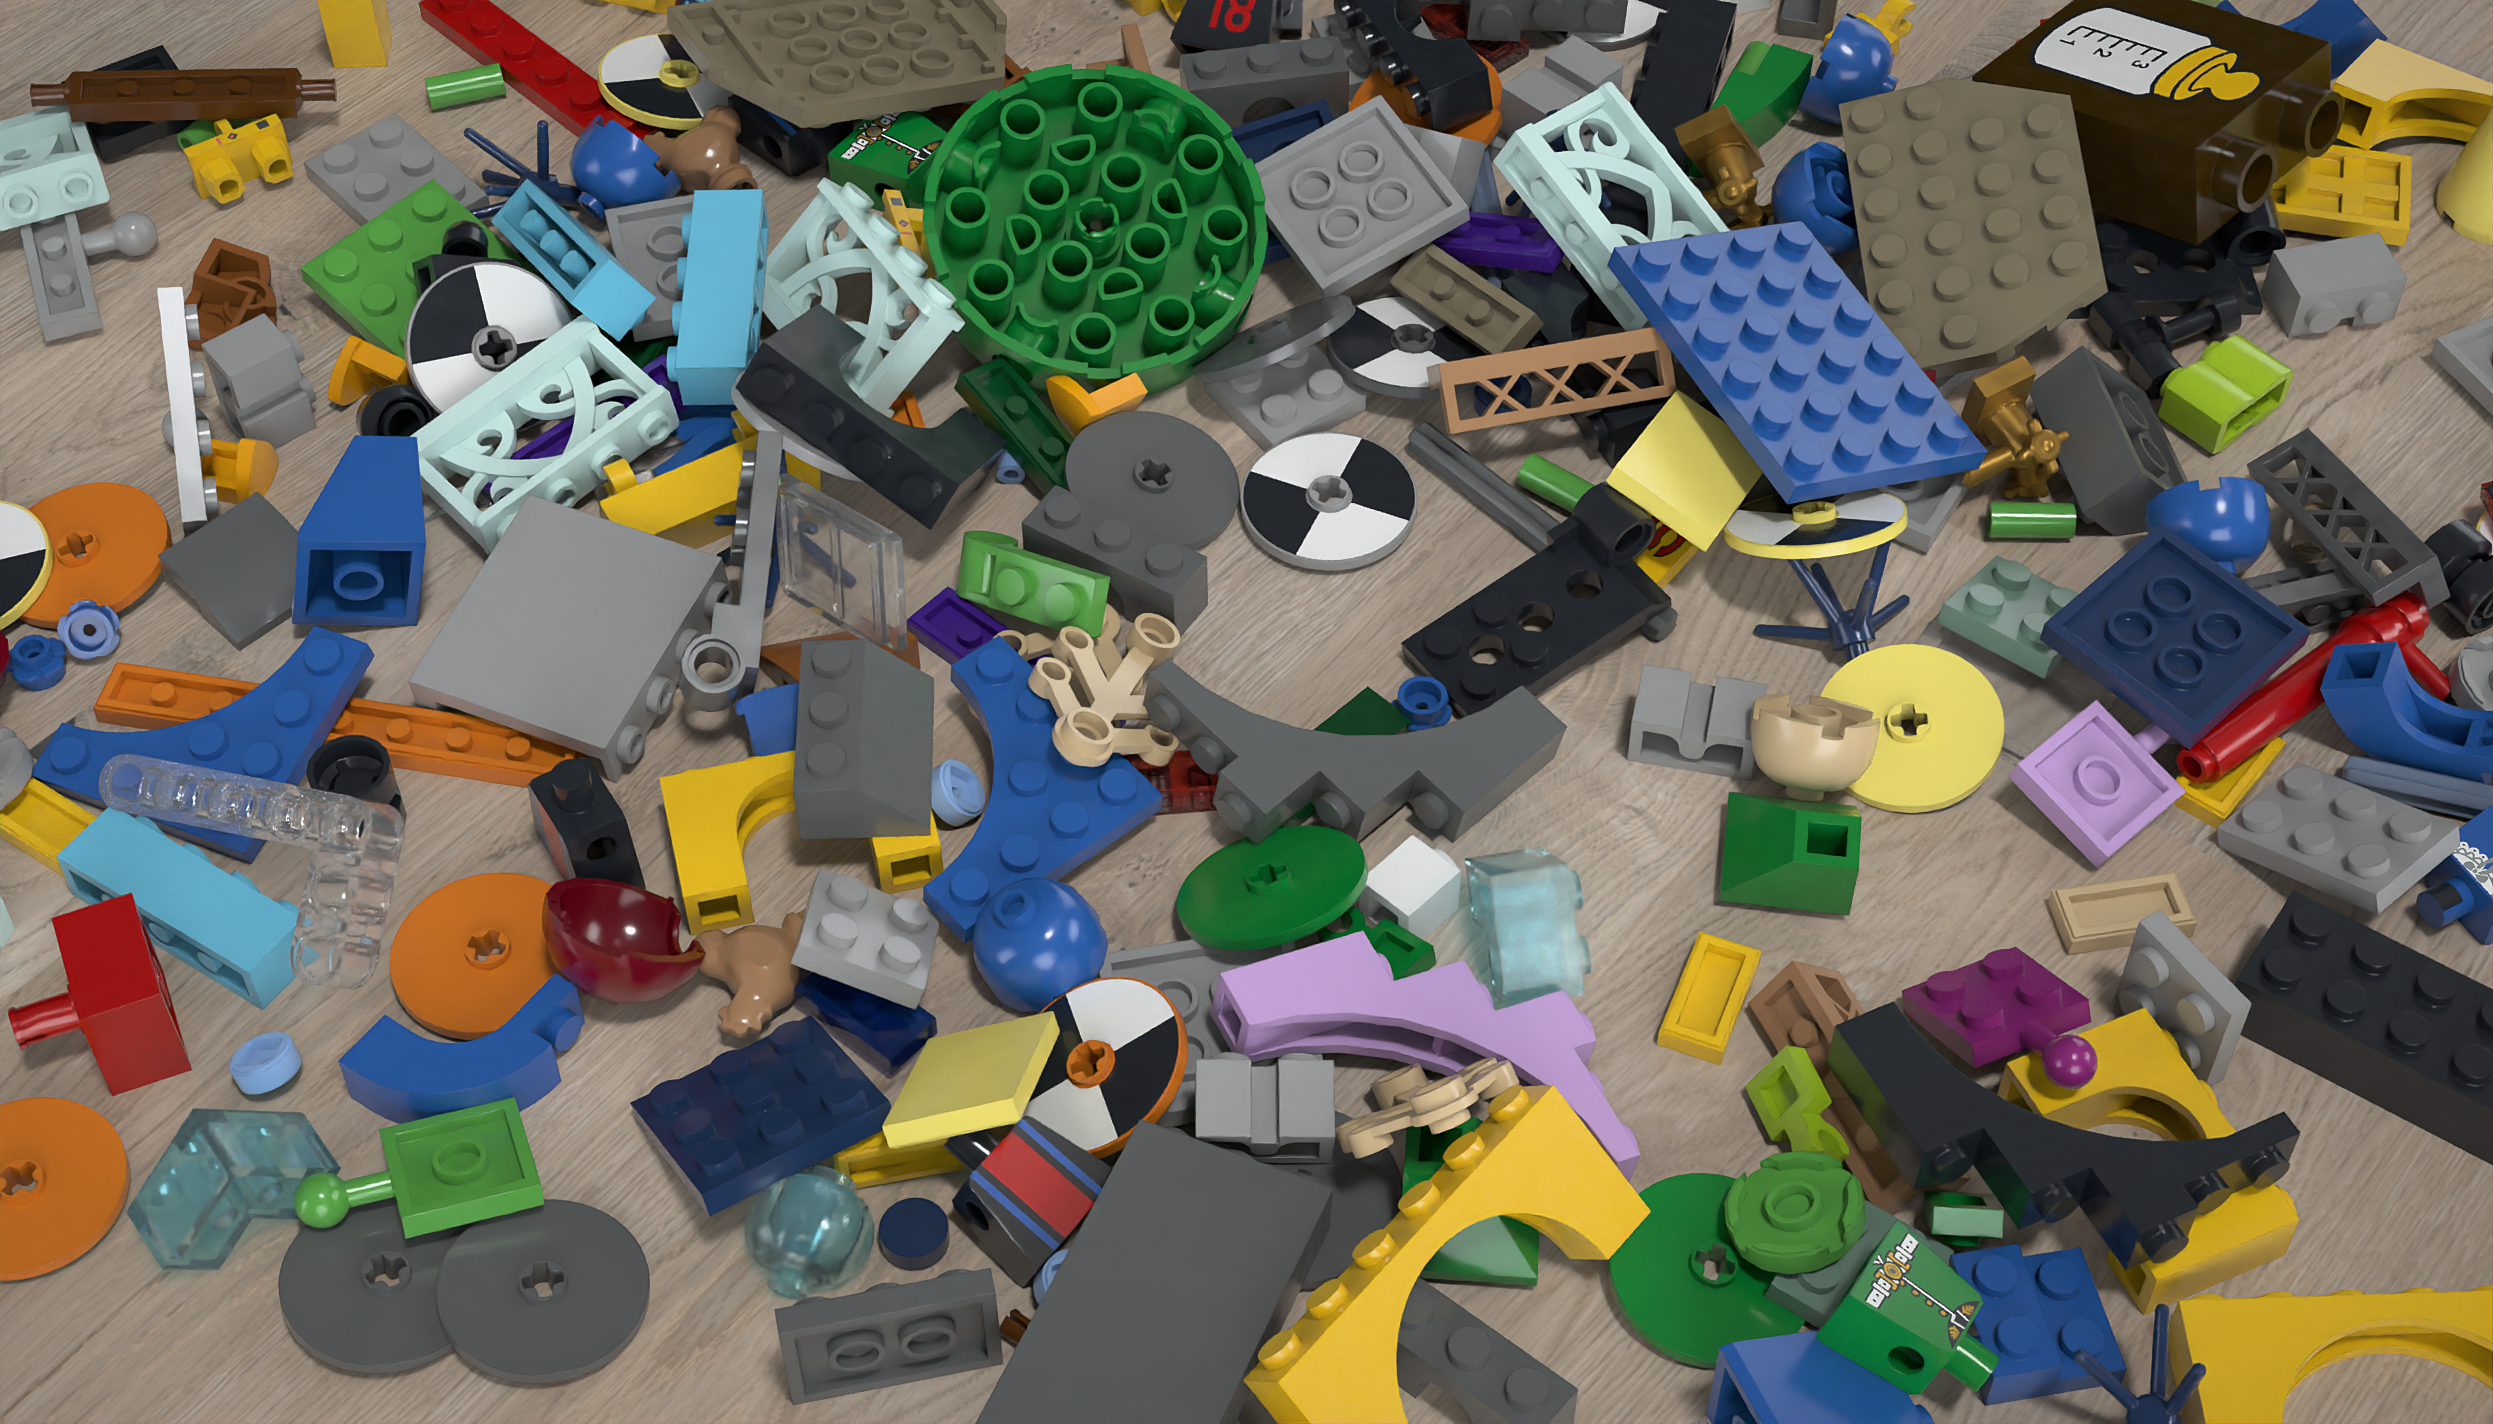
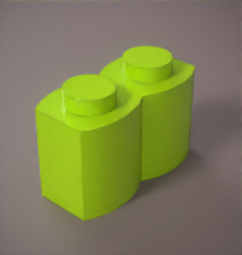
(2224, 392)

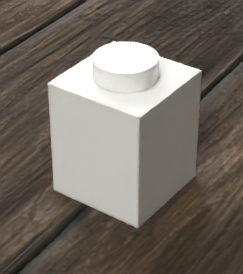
(1412, 888)

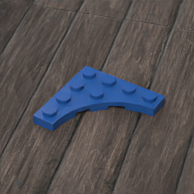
(257, 736)
(1041, 808)

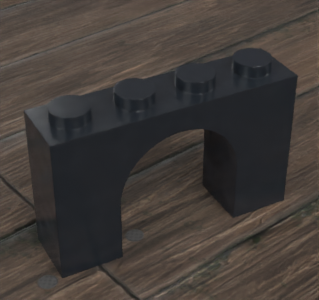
(918, 469)

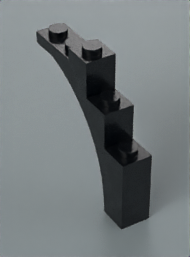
(2039, 1169)

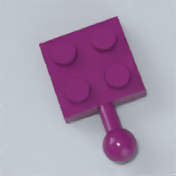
(2004, 1008)

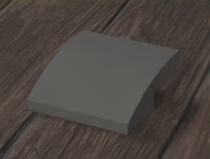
(239, 570)

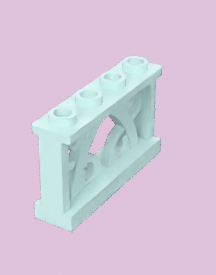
(1620, 153)
(46, 168)
(793, 286)
(553, 370)

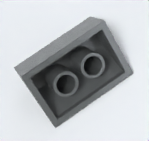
(2115, 442)
(862, 743)

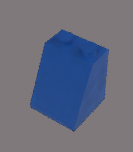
(364, 539)
(1802, 1383)

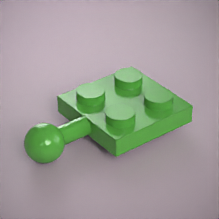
(439, 1171)

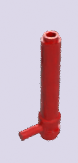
(2297, 688)

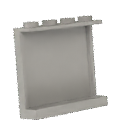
(573, 632)

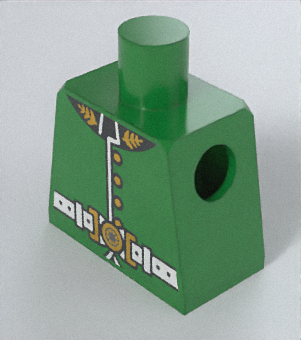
(888, 155)
(1909, 1317)

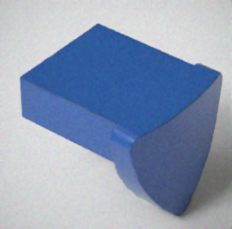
(771, 719)

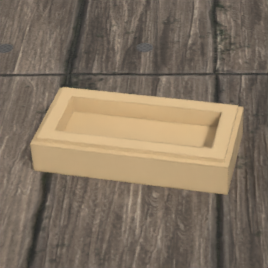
(2109, 912)

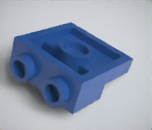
(2036, 1319)

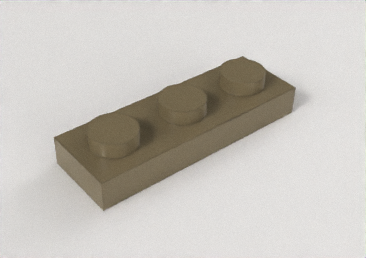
(1465, 301)

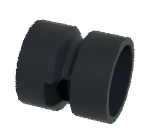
(2467, 572)
(356, 768)

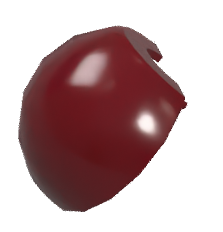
(617, 940)

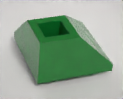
(1790, 853)
(1486, 1251)

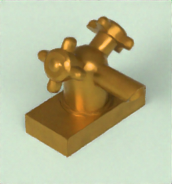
(1727, 161)
(1999, 417)

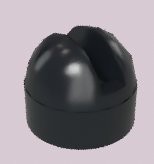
(465, 239)

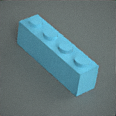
(573, 260)
(721, 293)
(187, 903)

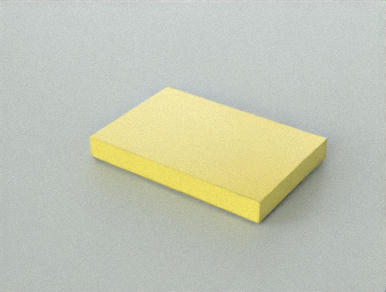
(1687, 471)
(971, 1080)

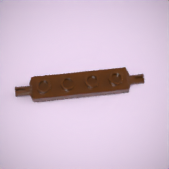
(183, 94)

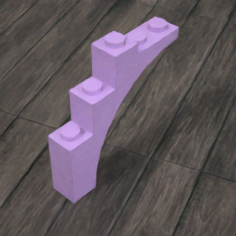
(1347, 1002)

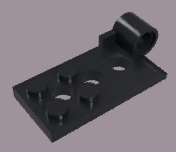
(2173, 288)
(1587, 548)

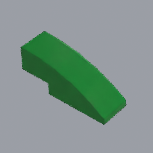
(1767, 99)

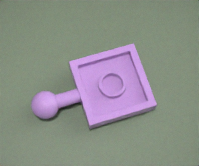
(2099, 781)

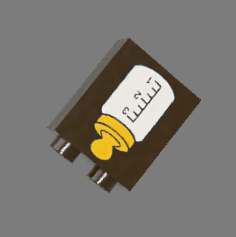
(2179, 105)

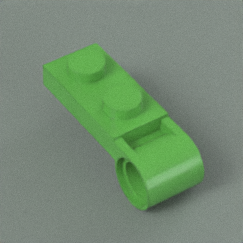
(1030, 584)

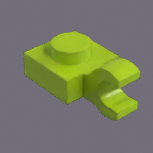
(1790, 1104)

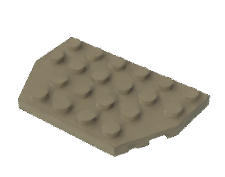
(846, 56)
(1970, 217)

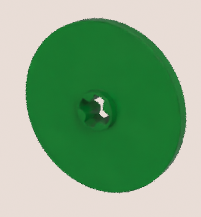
(1272, 890)
(1662, 1282)

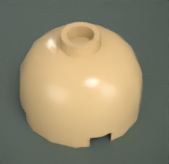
(1812, 744)

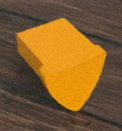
(361, 368)
(1079, 409)
(240, 468)

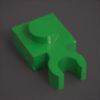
(1402, 949)

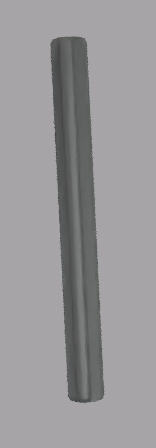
(1502, 501)

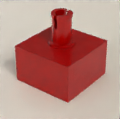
(112, 996)

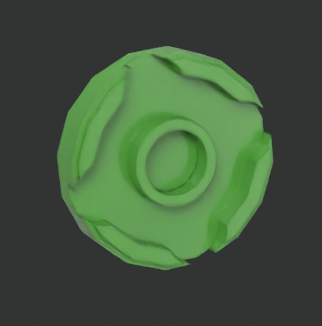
(1795, 1212)

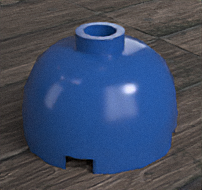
(1852, 68)
(617, 169)
(1818, 192)
(2222, 522)
(1037, 942)

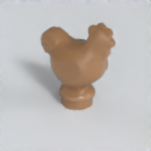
(706, 154)
(756, 970)

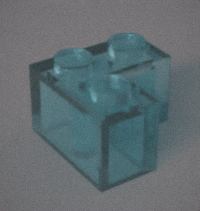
(1529, 922)
(219, 1178)

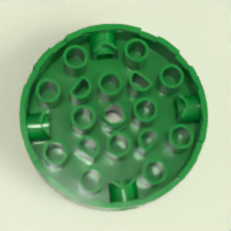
(1109, 156)

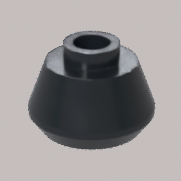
(393, 412)

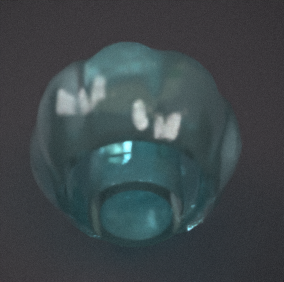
(809, 1231)

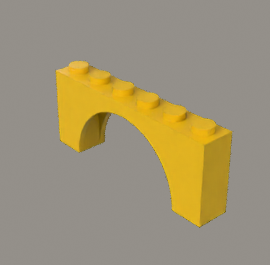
(2406, 94)
(1521, 1163)
(2274, 1342)

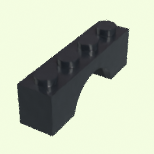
(1437, 77)
(1563, 309)

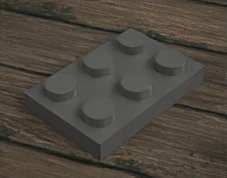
(890, 1335)

